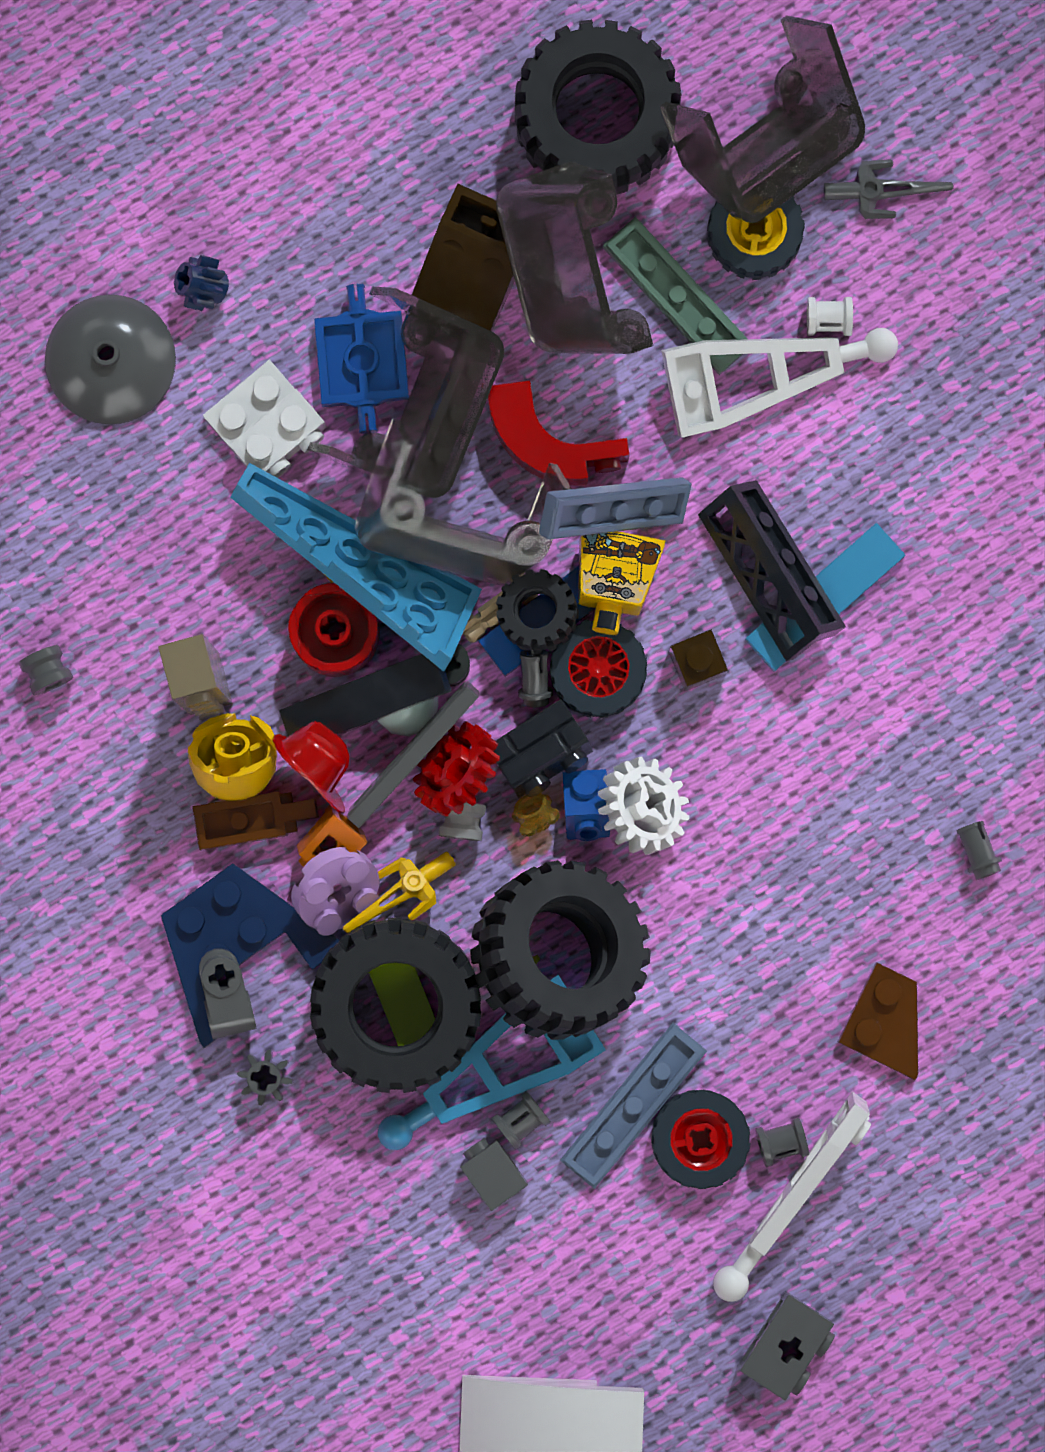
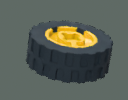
(757, 247)

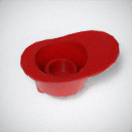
(318, 757)

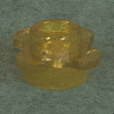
(534, 814)

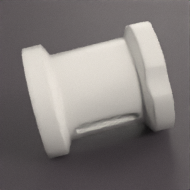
(829, 316)

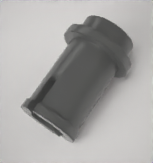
(535, 686)
(979, 850)

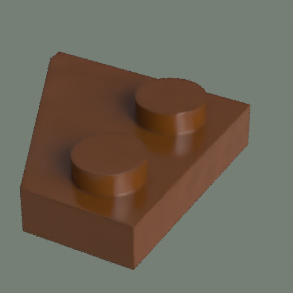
(885, 1021)

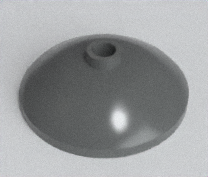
(129, 381)

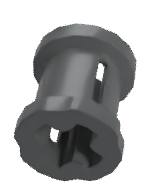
(516, 1113)
(782, 1142)

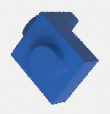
(582, 805)

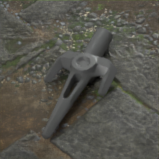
(870, 189)

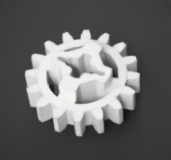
(643, 805)

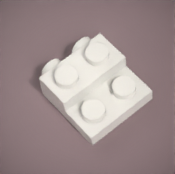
(266, 421)

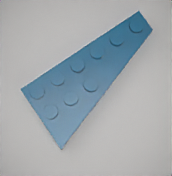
(412, 599)

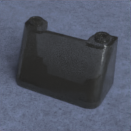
(556, 265)

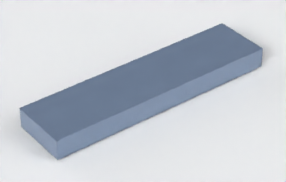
(614, 508)
(633, 1105)

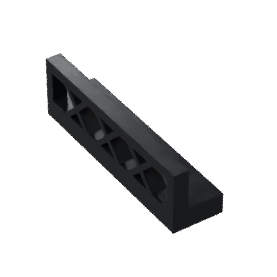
(776, 562)

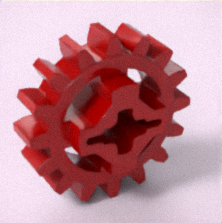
(456, 769)

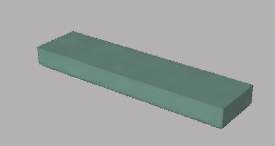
(672, 289)

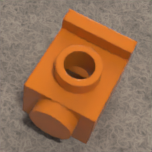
(334, 825)

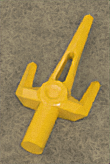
(412, 884)

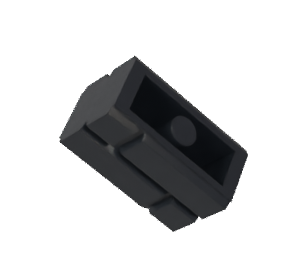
(542, 750)

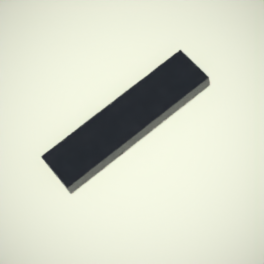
(370, 697)

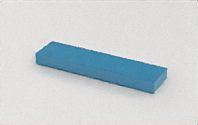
(843, 583)

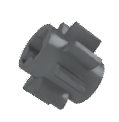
(255, 1085)

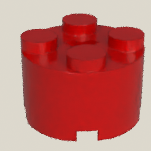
(317, 650)

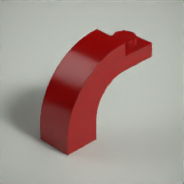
(534, 448)

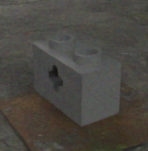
(763, 1358)

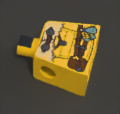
(616, 575)

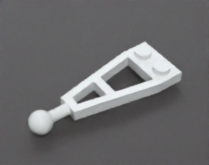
(694, 388)
(847, 1126)

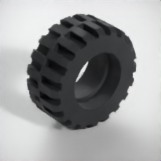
(596, 52)
(607, 925)
(405, 1065)

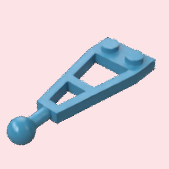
(573, 1052)

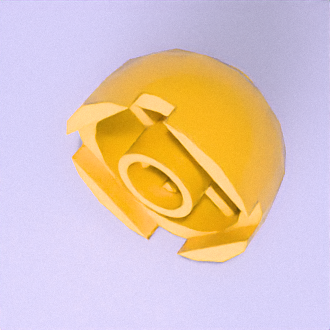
(232, 756)

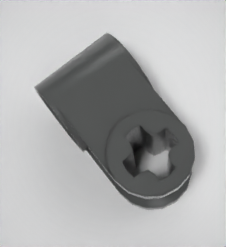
(227, 1000)

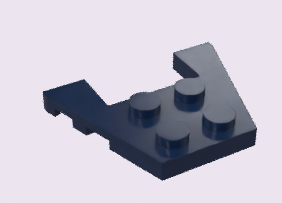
(237, 916)

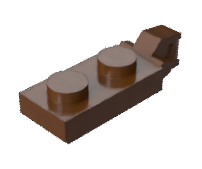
(250, 819)

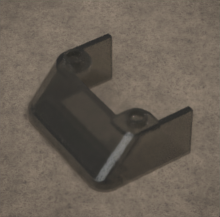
(788, 147)
(444, 400)
(395, 524)

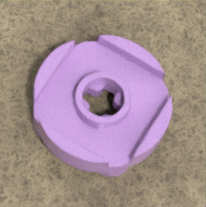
(332, 867)

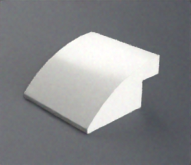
(549, 1415)

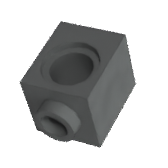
(492, 1173)

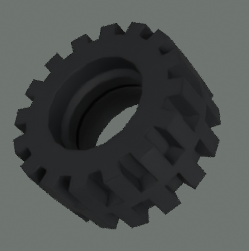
(528, 585)

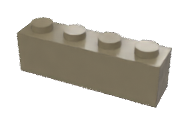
(196, 676)

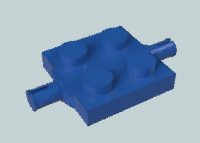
(361, 359)

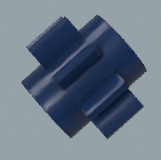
(201, 283)

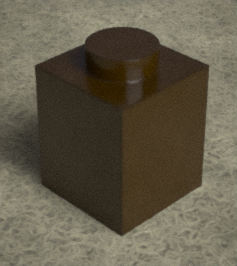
(698, 660)

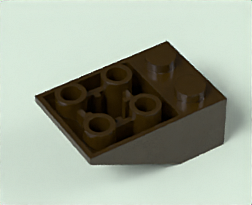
(467, 261)

